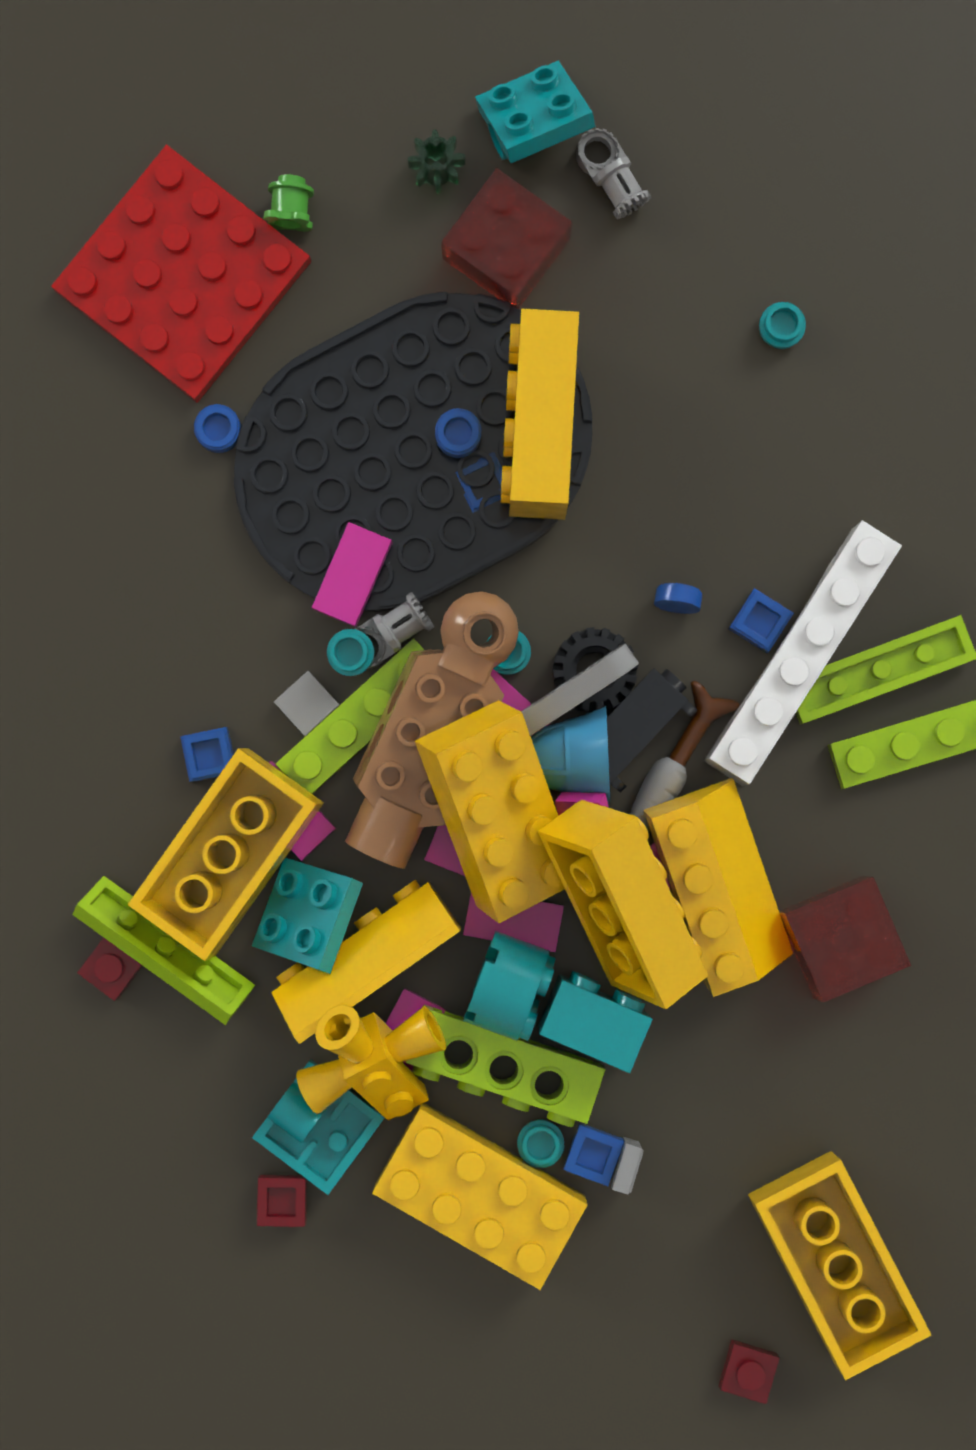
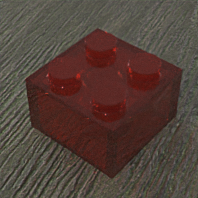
(506, 239)
(844, 938)

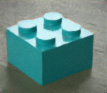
(595, 1022)

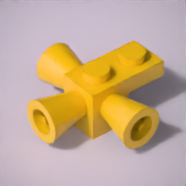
(371, 1060)

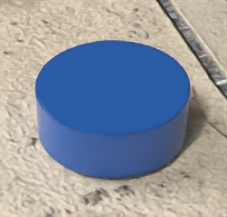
(217, 428)
(458, 433)
(678, 598)

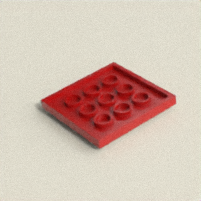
(181, 273)

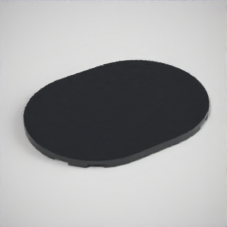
(355, 442)

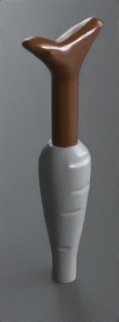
(669, 774)

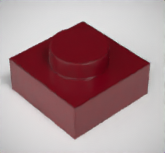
(109, 969)
(282, 1200)
(749, 1371)

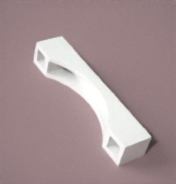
(803, 653)

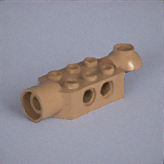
(429, 694)

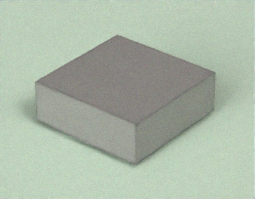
(306, 703)
(627, 1166)

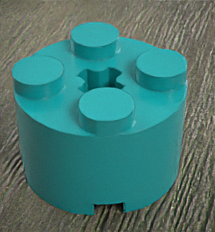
(508, 986)

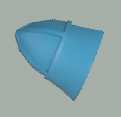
(575, 754)

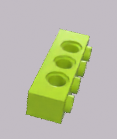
(568, 1104)

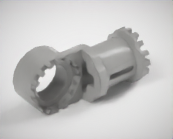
(613, 174)
(388, 636)

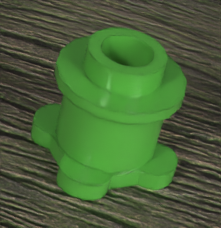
(289, 204)

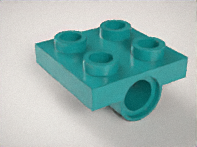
(534, 112)
(307, 915)
(322, 1143)

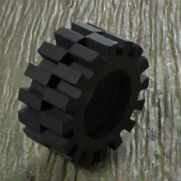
(587, 642)

